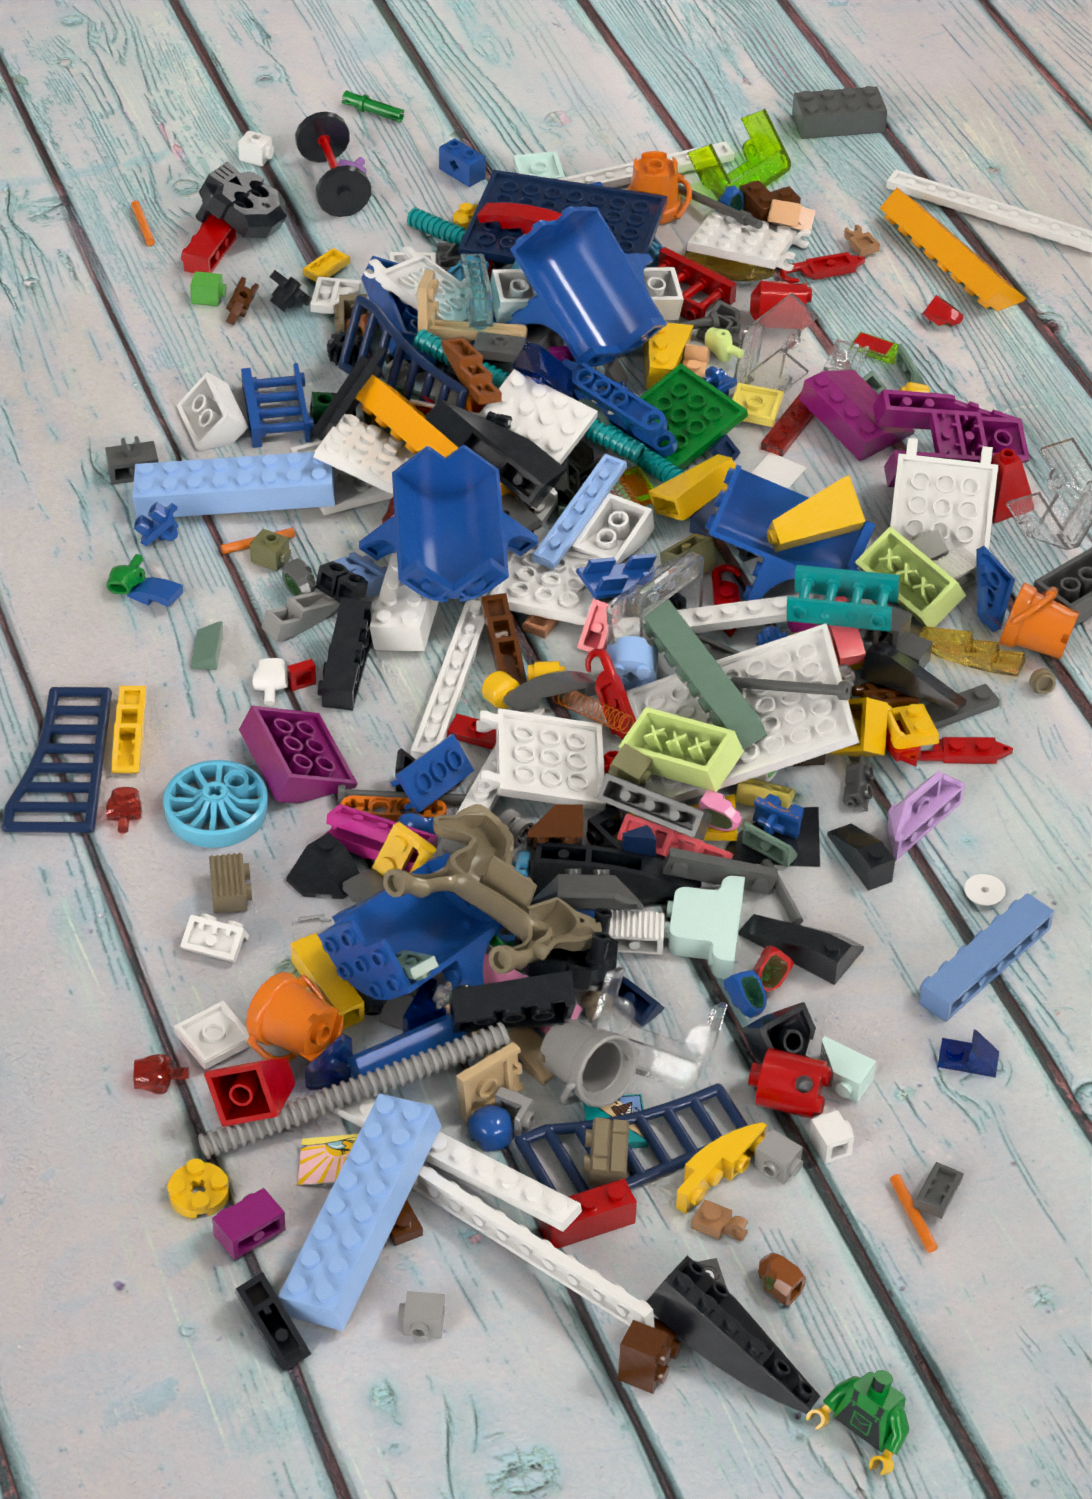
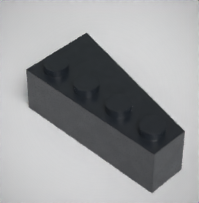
(346, 655)
(515, 1003)

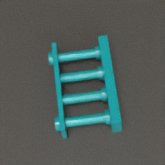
(842, 582)

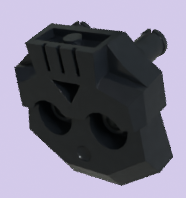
(242, 202)
(587, 966)

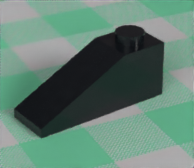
(864, 854)
(272, 1321)

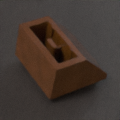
(559, 825)

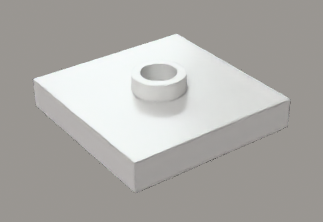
(213, 1034)

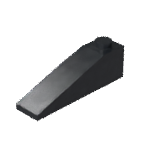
(810, 948)

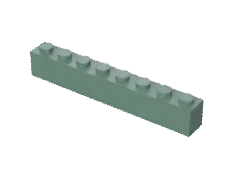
(702, 673)

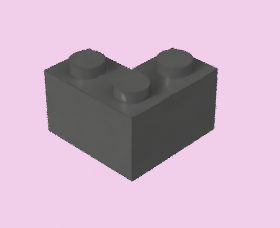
(900, 639)

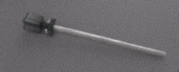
(499, 419)

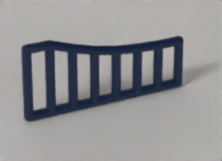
(403, 347)
(44, 747)
(641, 1119)

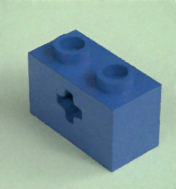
(462, 162)

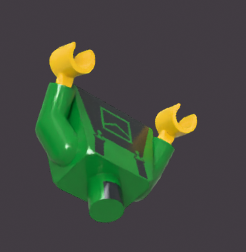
(871, 1411)

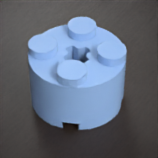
(634, 661)

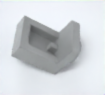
(519, 1108)

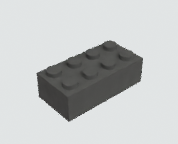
(839, 112)
(1073, 584)

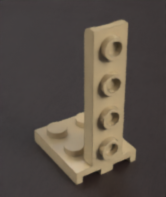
(449, 329)
(482, 1081)

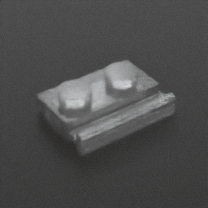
(846, 356)

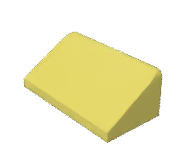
(752, 788)

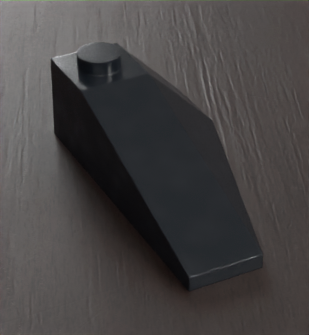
(900, 673)

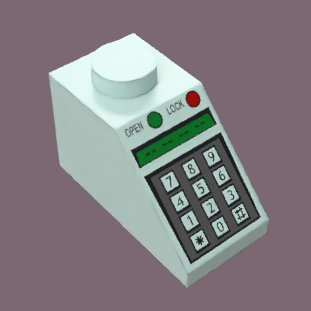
(850, 1069)

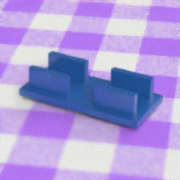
(609, 579)
(433, 773)

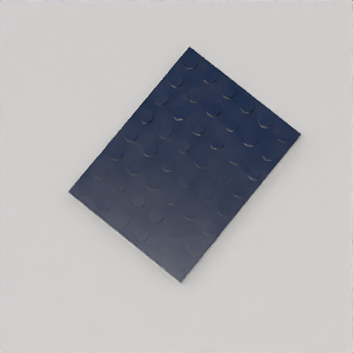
(628, 213)

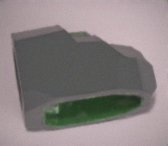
(298, 577)

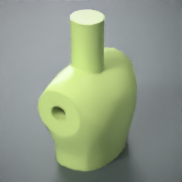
(721, 344)

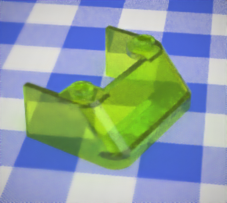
(763, 154)

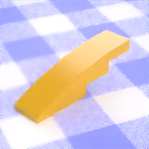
(129, 729)

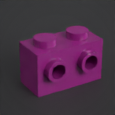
(248, 1223)

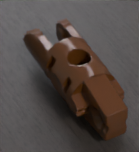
(240, 300)

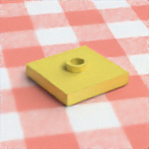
(760, 403)

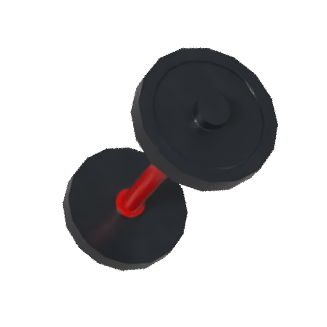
(342, 188)

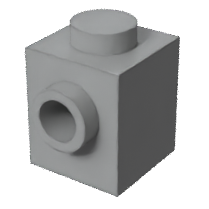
(930, 544)
(778, 1157)
(422, 1314)

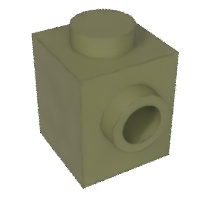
(270, 550)
(631, 765)

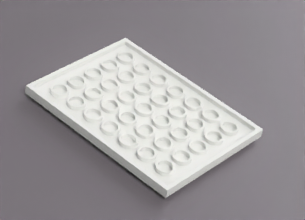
(795, 723)

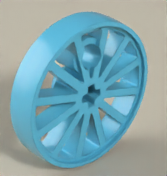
(215, 801)

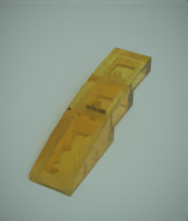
(963, 649)

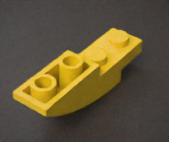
(720, 1158)

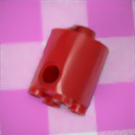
(770, 293)
(780, 1080)

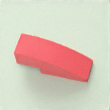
(847, 642)

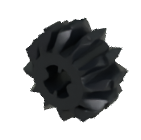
(335, 347)

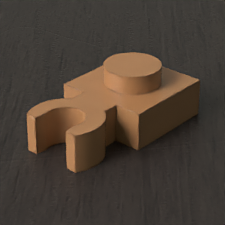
(861, 242)

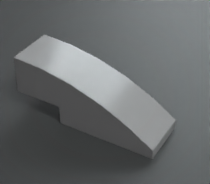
(298, 615)

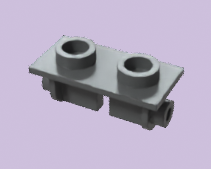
(858, 784)

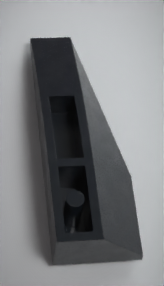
(520, 462)
(637, 871)
(727, 1335)

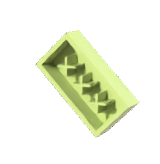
(923, 585)
(685, 748)

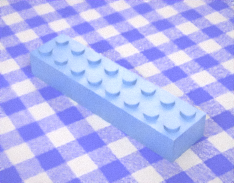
(235, 484)
(360, 1212)

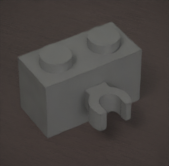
(122, 459)

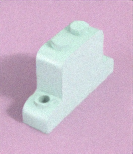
(707, 924)

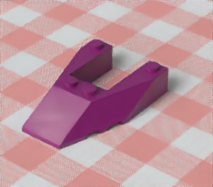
(956, 427)

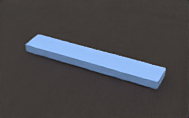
(579, 511)

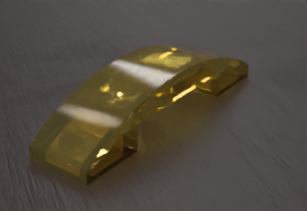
(731, 269)

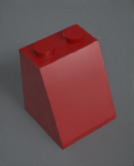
(250, 1090)

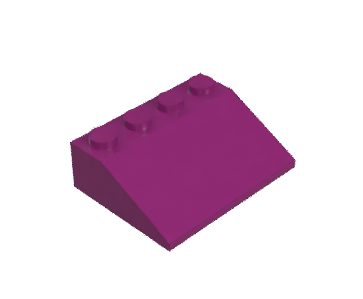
(845, 407)
(295, 754)

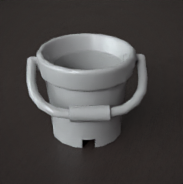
(590, 1062)

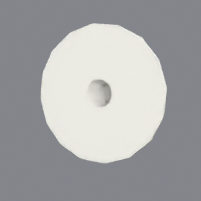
(984, 889)

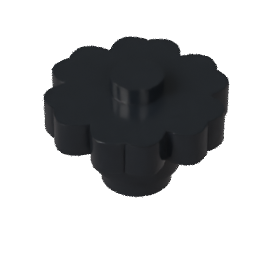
(287, 292)

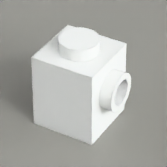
(255, 148)
(831, 1136)

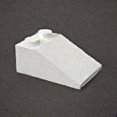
(616, 529)

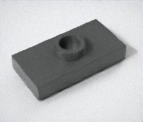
(938, 1190)

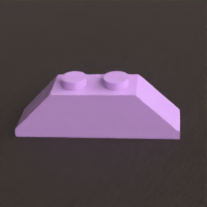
(922, 811)

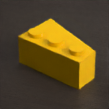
(665, 351)

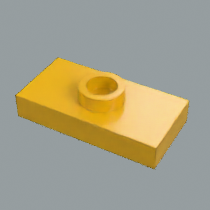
(326, 265)

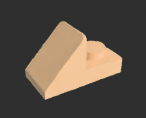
(791, 215)
(696, 359)

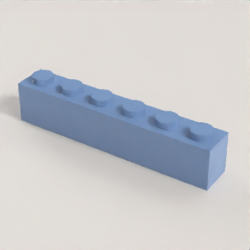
(985, 957)

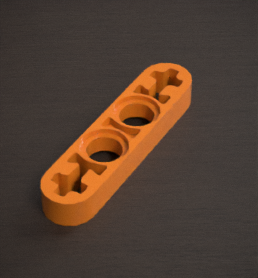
(393, 806)

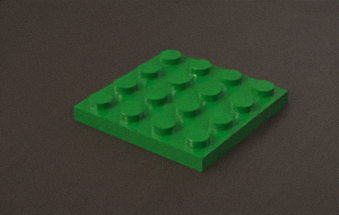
(694, 413)

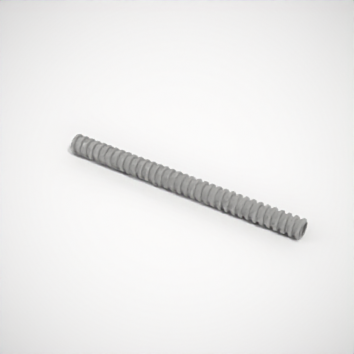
(357, 1089)

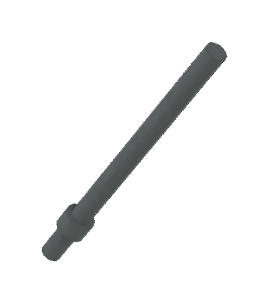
(742, 217)

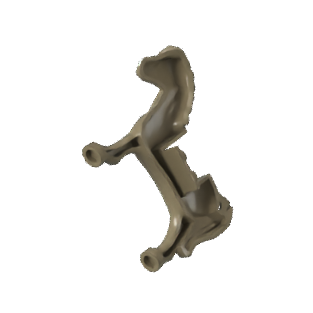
(490, 883)

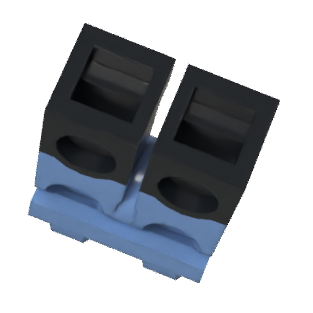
(351, 577)

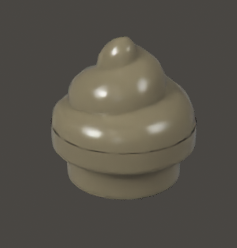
(1042, 681)
(589, 1003)

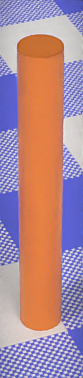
(142, 223)
(245, 543)
(913, 1213)

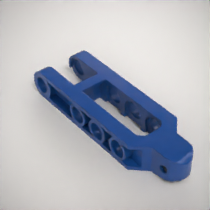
(631, 416)

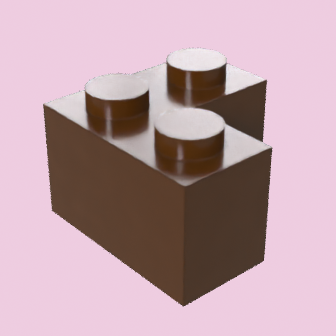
(758, 199)
(646, 1354)

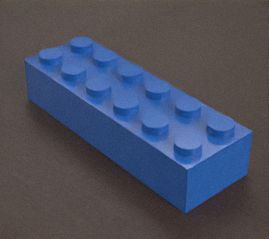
(401, 315)

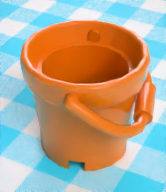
(660, 176)
(1039, 622)
(292, 1018)

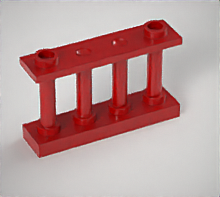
(699, 279)

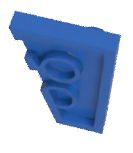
(993, 589)

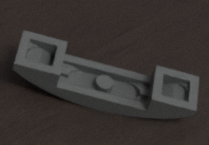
(528, 694)

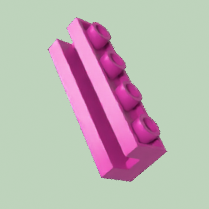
(367, 833)

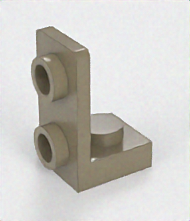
(344, 310)

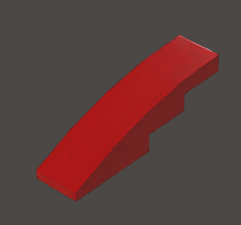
(515, 215)

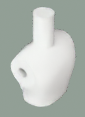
(270, 676)

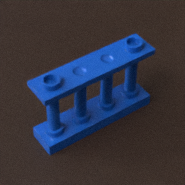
(257, 414)

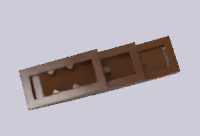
(502, 636)

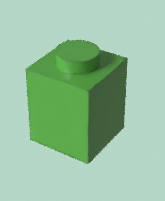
(207, 288)

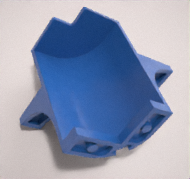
(586, 287)
(743, 521)
(449, 526)
(438, 925)

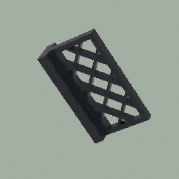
(344, 400)

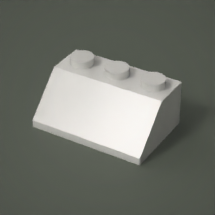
(212, 414)

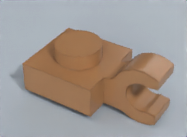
(716, 1220)

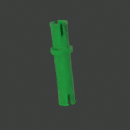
(364, 103)

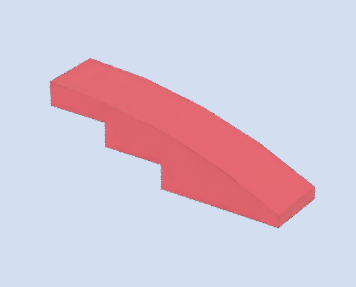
(670, 838)

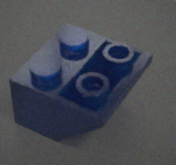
(544, 368)

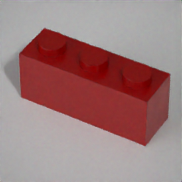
(208, 245)
(603, 1211)

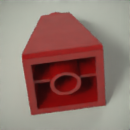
(1010, 483)

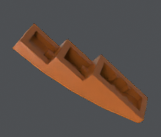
(469, 369)

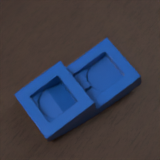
(156, 590)

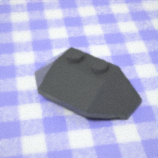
(590, 891)

